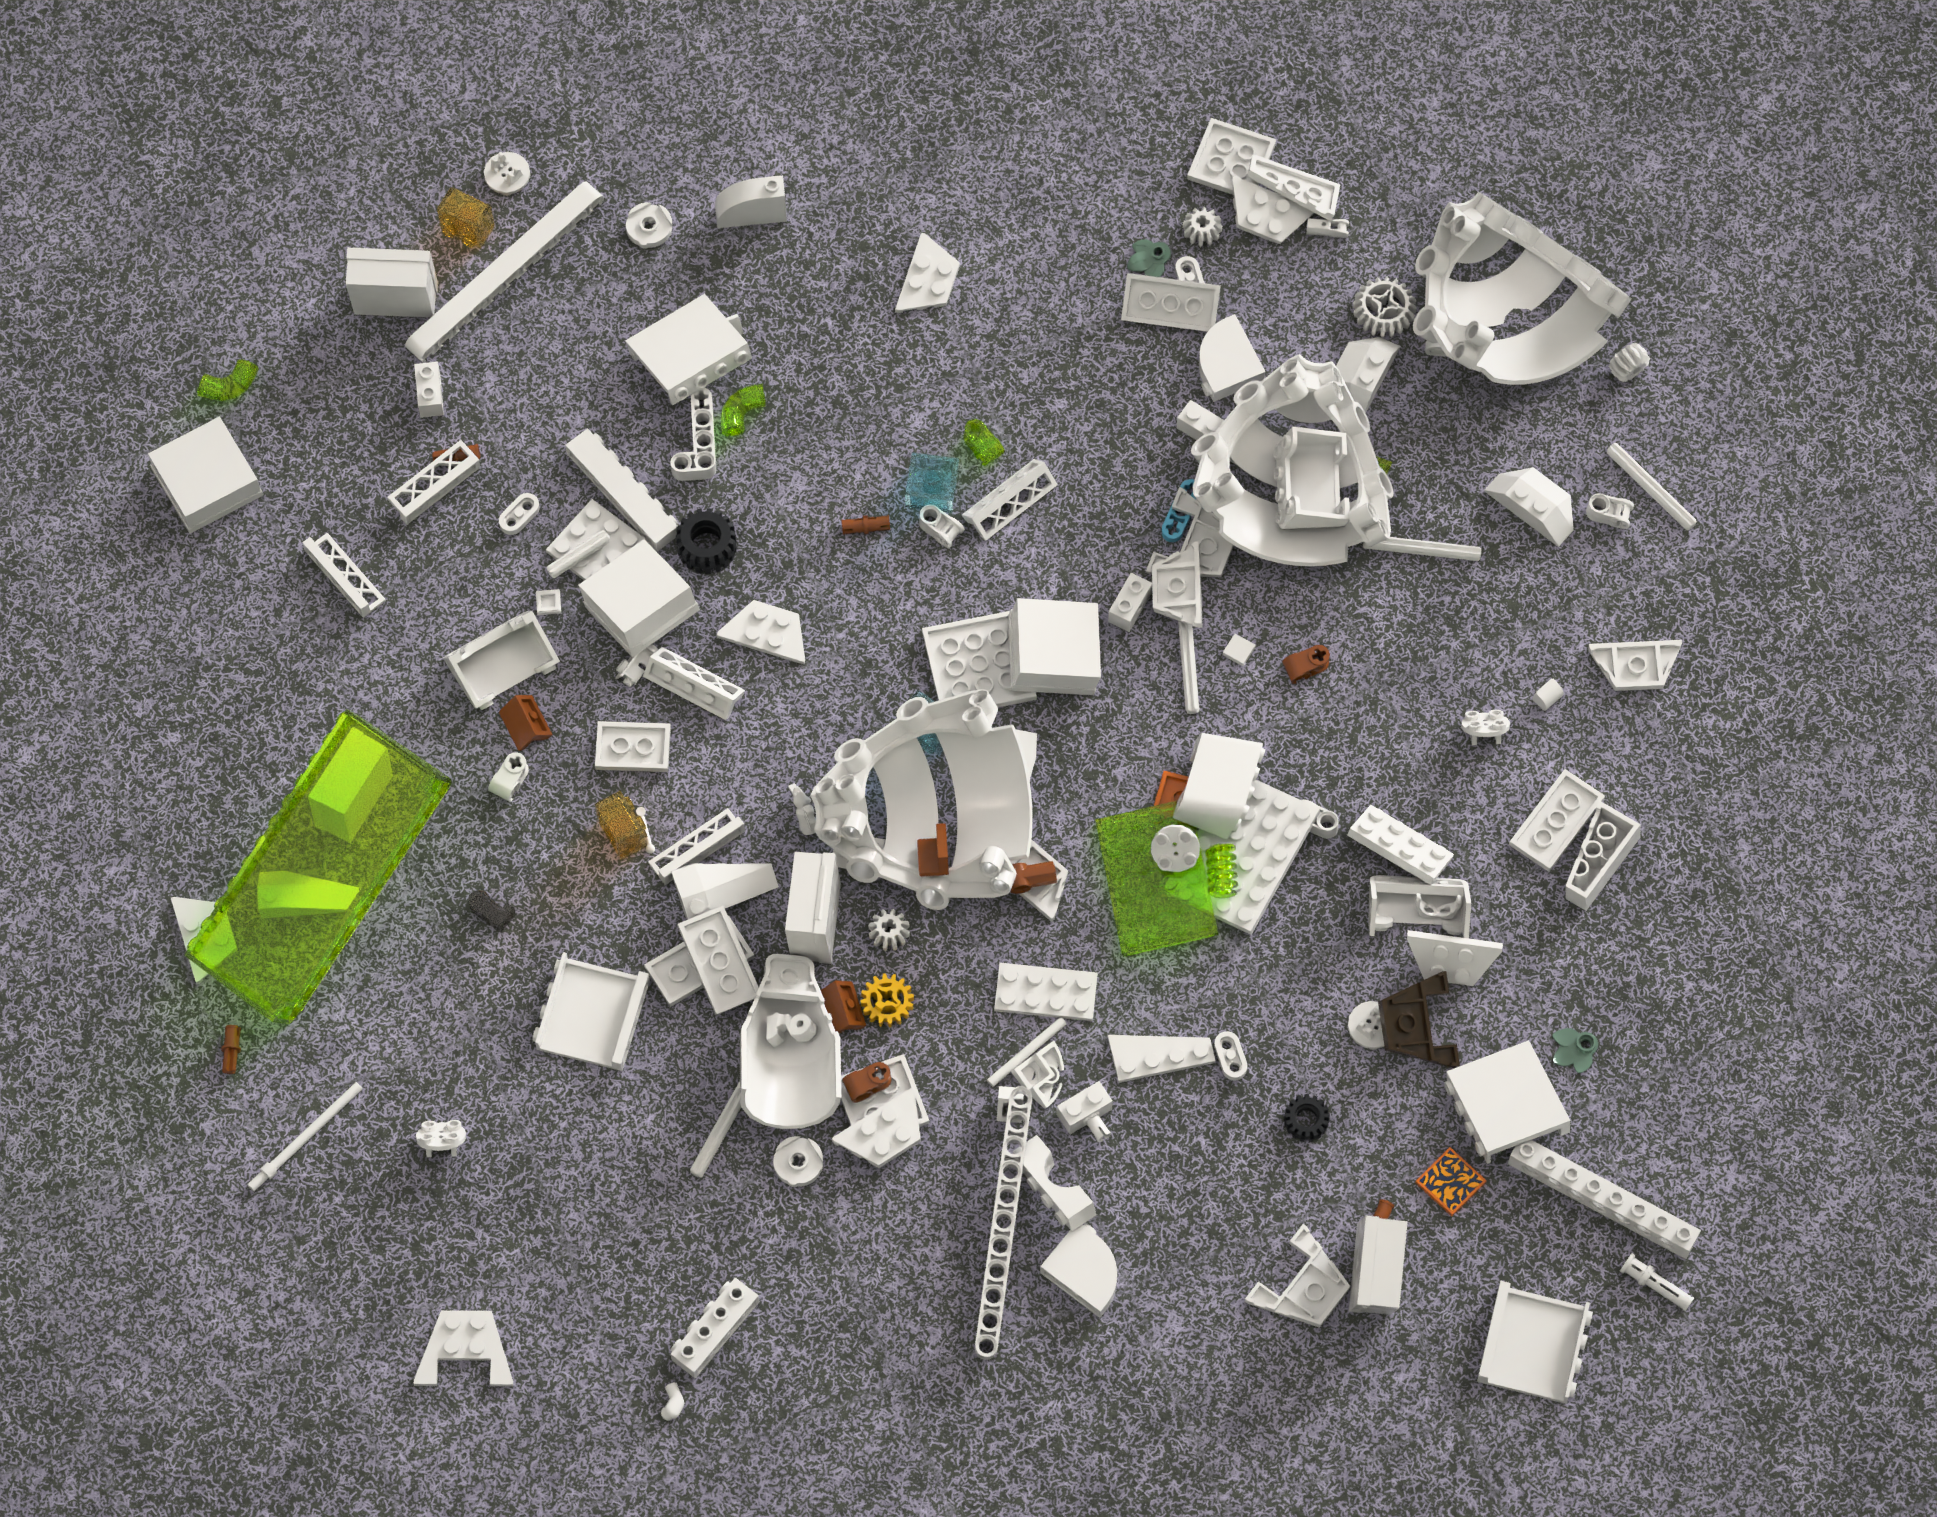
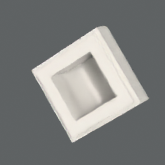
(1548, 694)

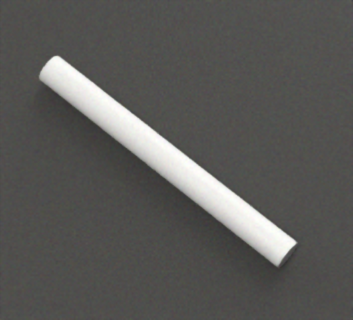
(1026, 1051)

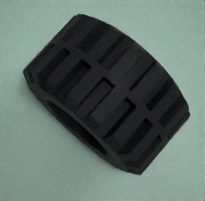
(706, 557)

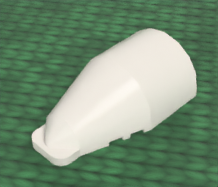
(797, 1080)

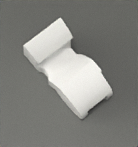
(799, 1027)

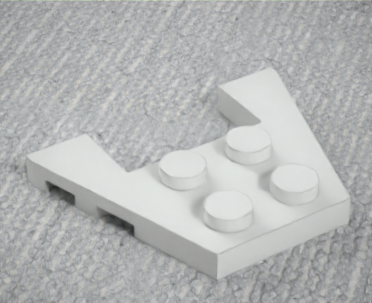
(1205, 529)
(1313, 1290)
(464, 1337)

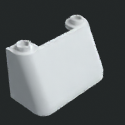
(502, 659)

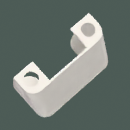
(1310, 479)
(1219, 783)

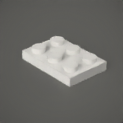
(632, 746)

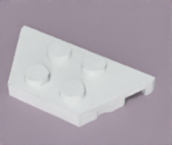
(1265, 211)
(928, 277)
(1178, 586)
(766, 630)
(1636, 663)
(1045, 897)
(190, 915)
(1461, 958)
(884, 1132)

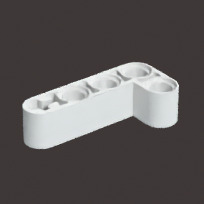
(701, 434)

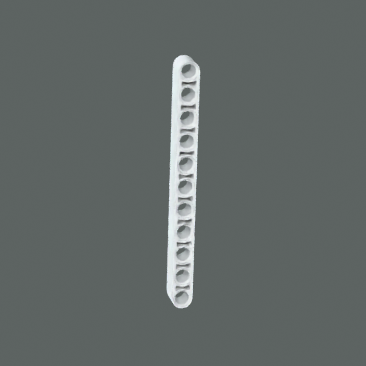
(503, 270)
(1003, 1210)

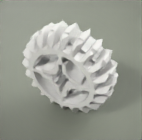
(1401, 315)

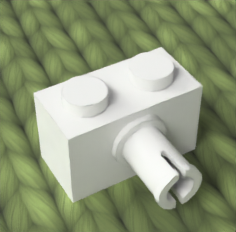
(1086, 1109)

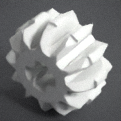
(1196, 233)
(1629, 362)
(895, 935)

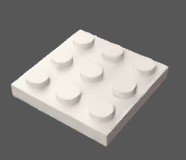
(1227, 153)
(586, 524)
(901, 1082)

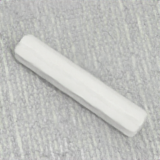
(578, 554)

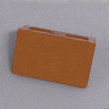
(524, 721)
(933, 854)
(843, 1006)

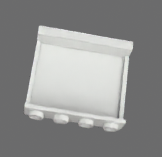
(689, 348)
(591, 1013)
(1506, 1100)
(1534, 1344)

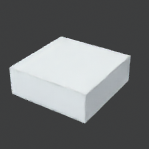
(548, 602)
(1239, 650)

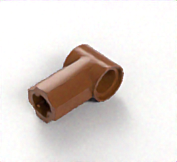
(1033, 876)

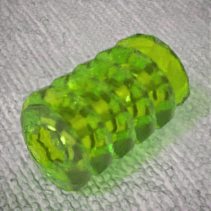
(1220, 870)

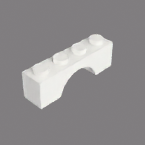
(1069, 1203)

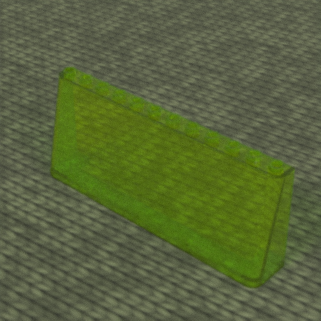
(317, 868)

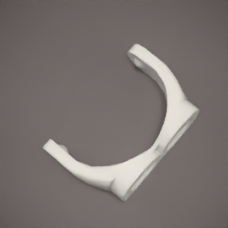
(1452, 907)

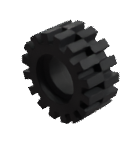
(1313, 1105)

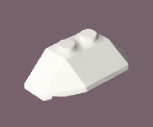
(1365, 367)
(1535, 502)

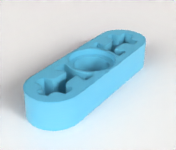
(1168, 523)

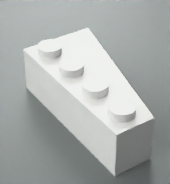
(1601, 853)

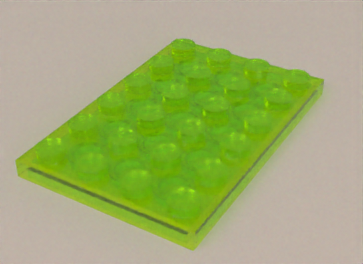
(1152, 904)

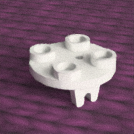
(513, 180)
(1485, 725)
(1163, 848)
(1363, 1032)
(441, 1136)

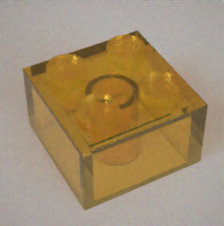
(465, 218)
(621, 825)

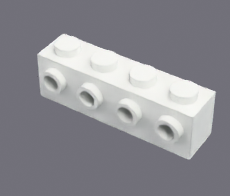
(714, 1327)

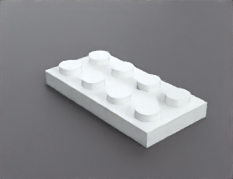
(1170, 302)
(1556, 820)
(1400, 844)
(719, 960)
(676, 973)
(1045, 991)

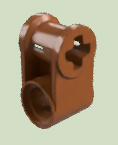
(1304, 664)
(864, 1082)

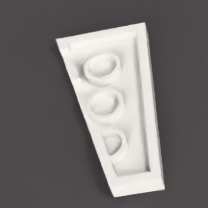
(1156, 1055)

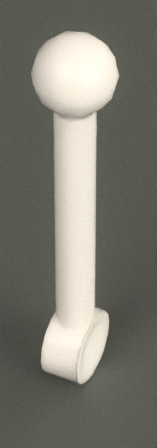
(649, 848)

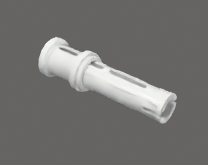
(1647, 1272)

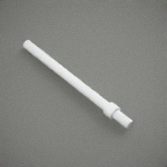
(270, 1169)

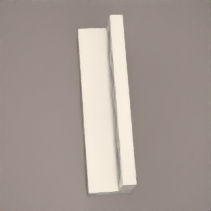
(438, 489)
(1003, 494)
(340, 578)
(692, 683)
(699, 850)

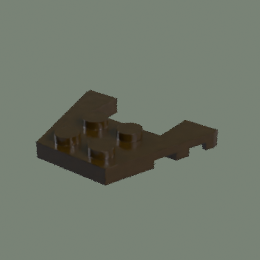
(1407, 1023)

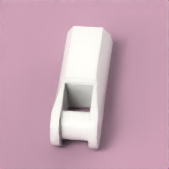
(1323, 227)

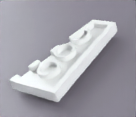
(1303, 188)

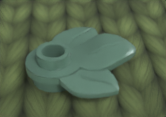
(1146, 260)
(1571, 1051)

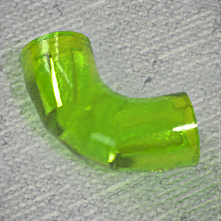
(231, 386)
(738, 405)

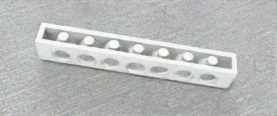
(1604, 1197)

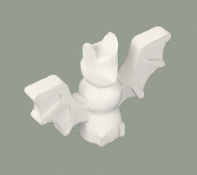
(804, 810)

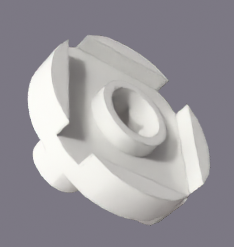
(653, 214)
(802, 1148)

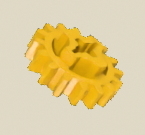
(885, 989)

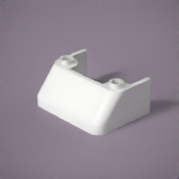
(1394, 901)

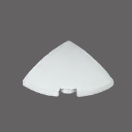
(1045, 1066)

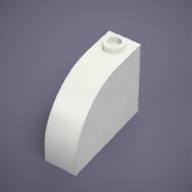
(751, 203)
(1227, 360)
(1083, 1269)

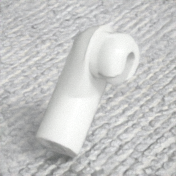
(674, 1404)

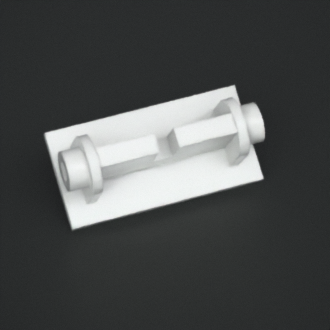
(630, 670)

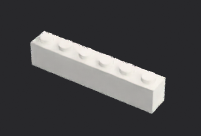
(622, 490)

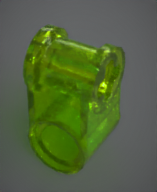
(984, 444)

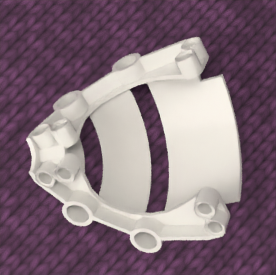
(1461, 312)
(1307, 395)
(989, 794)

